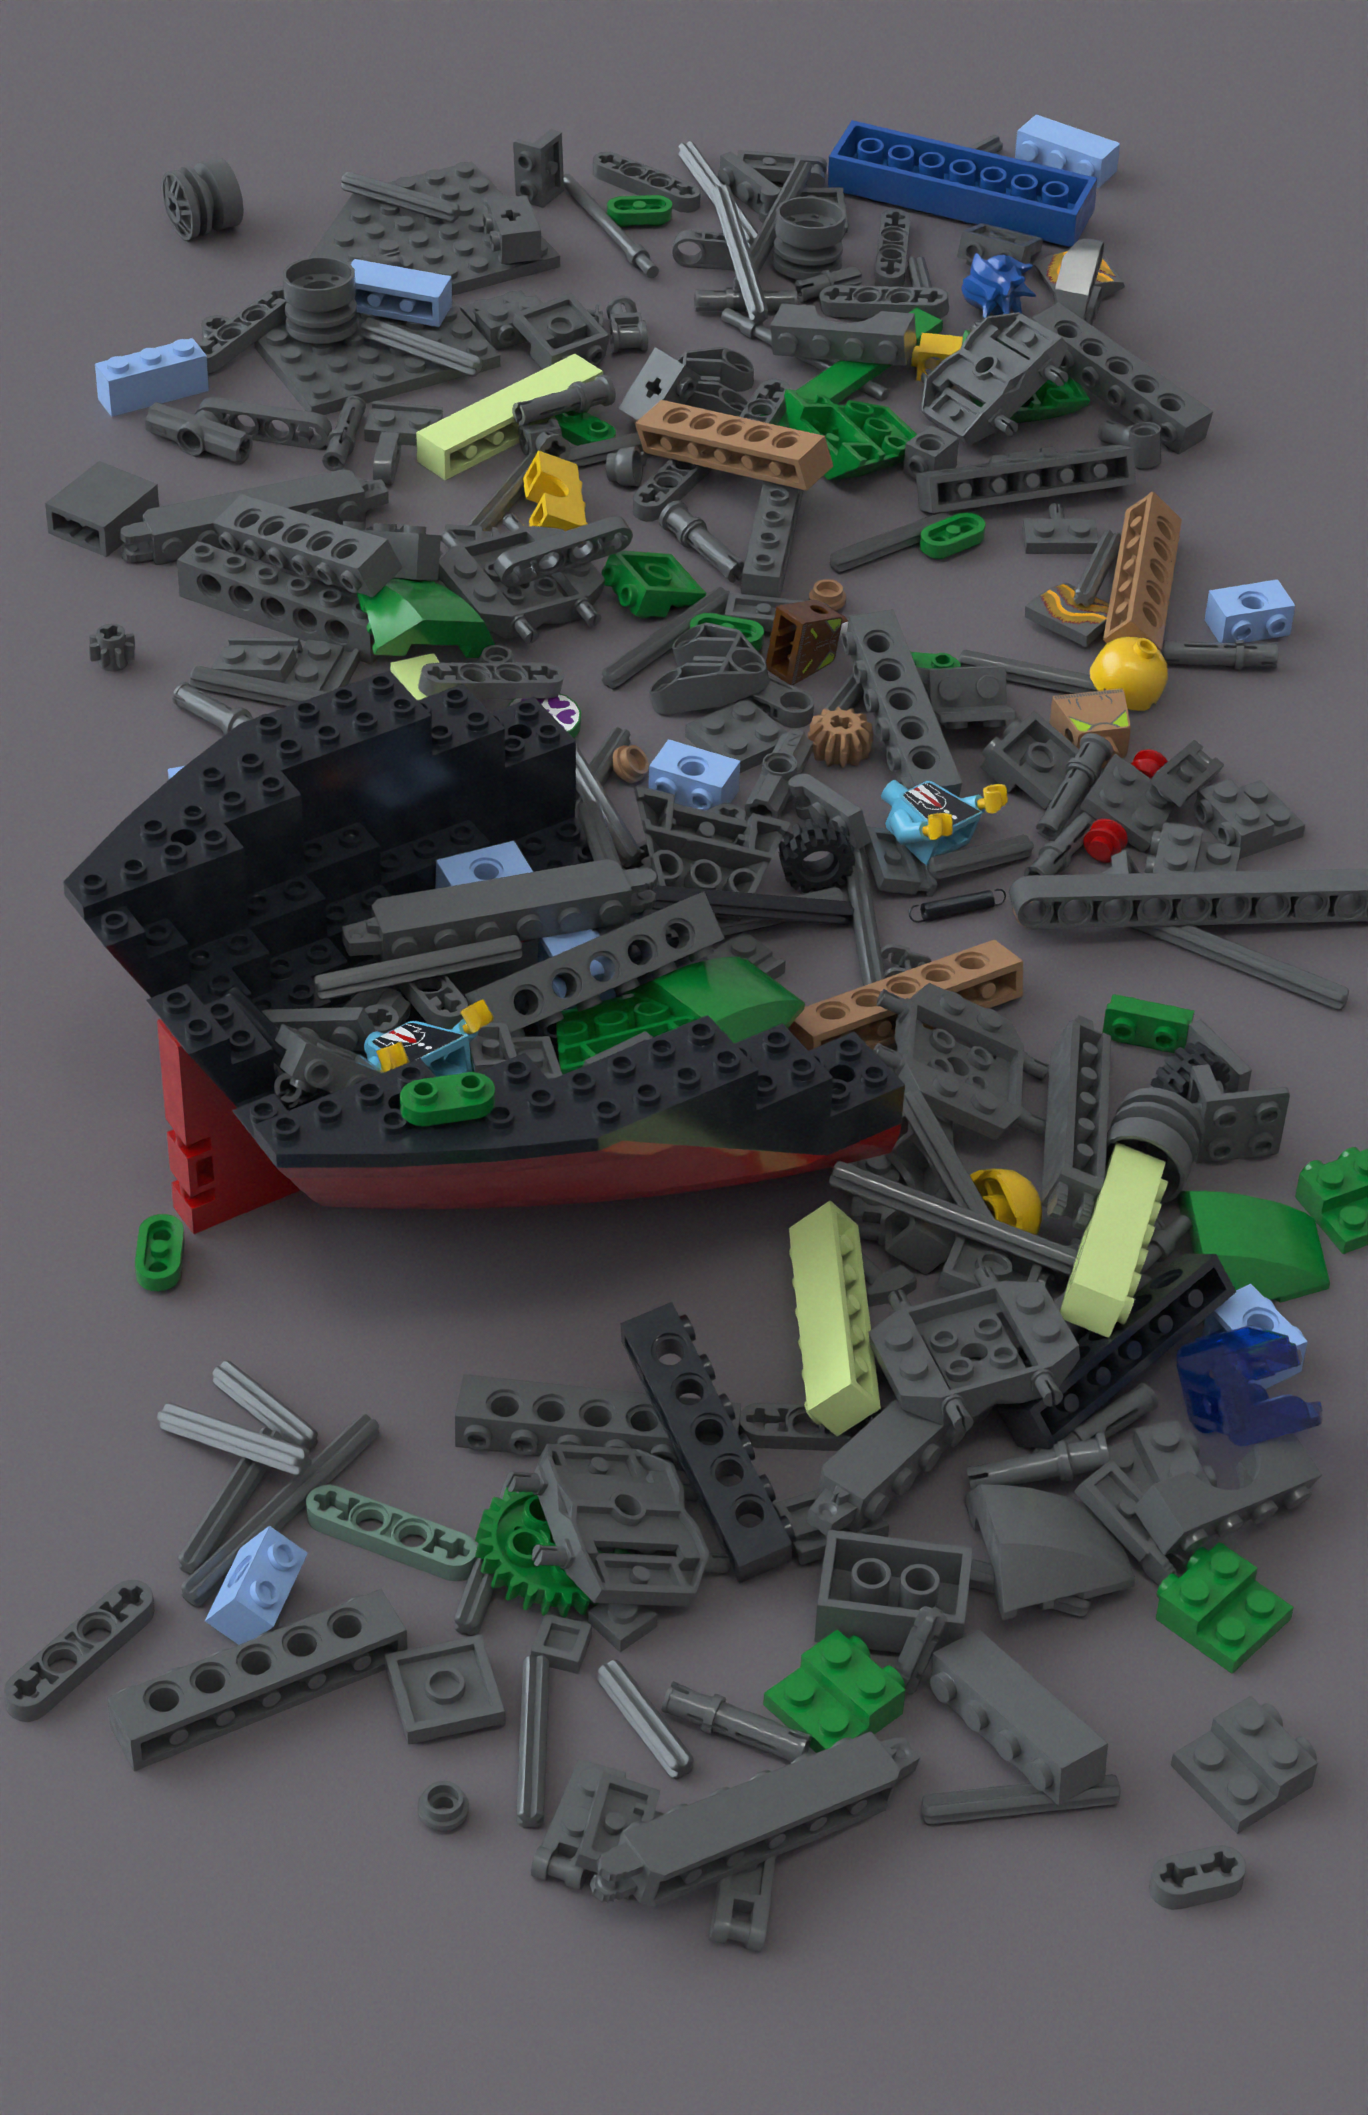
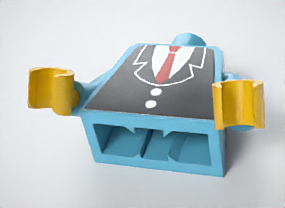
(934, 819)
(439, 1048)

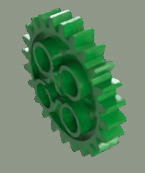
(507, 1544)

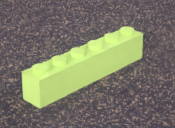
(489, 424)
(1115, 1242)
(833, 1319)

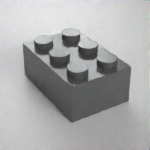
(880, 1583)

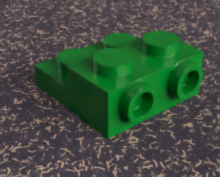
(650, 582)
(1338, 1197)
(1221, 1606)
(837, 1693)

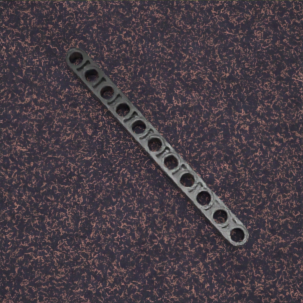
(1191, 898)

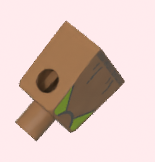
(1095, 713)

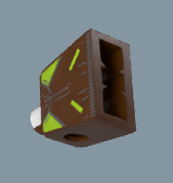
(803, 639)

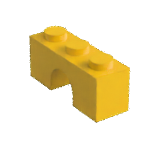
(557, 490)

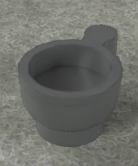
(626, 466)

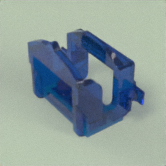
(1232, 1402)

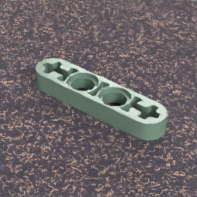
(387, 1538)

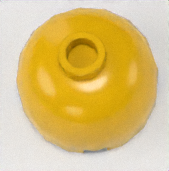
(1135, 667)
(1010, 1198)

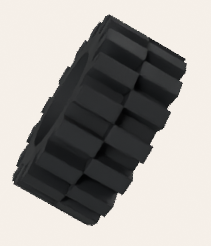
(814, 839)

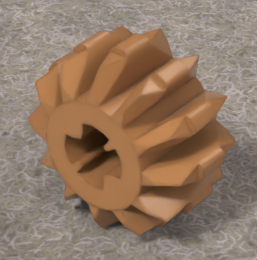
(841, 737)

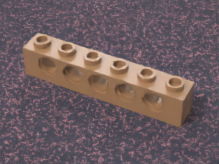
(734, 444)
(1144, 572)
(980, 974)

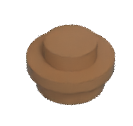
(829, 592)
(630, 763)

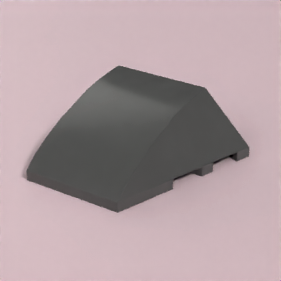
(705, 847)
(1045, 1547)

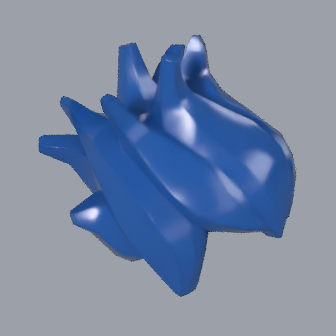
(996, 284)

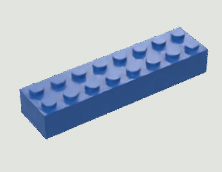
(962, 183)

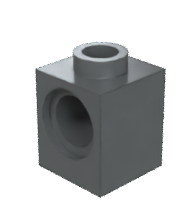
(930, 451)

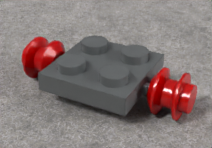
(1125, 806)

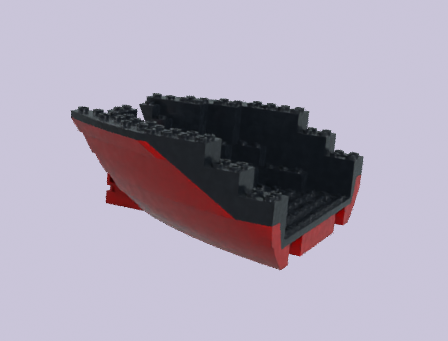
(297, 831)

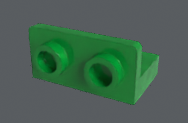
(1147, 1023)

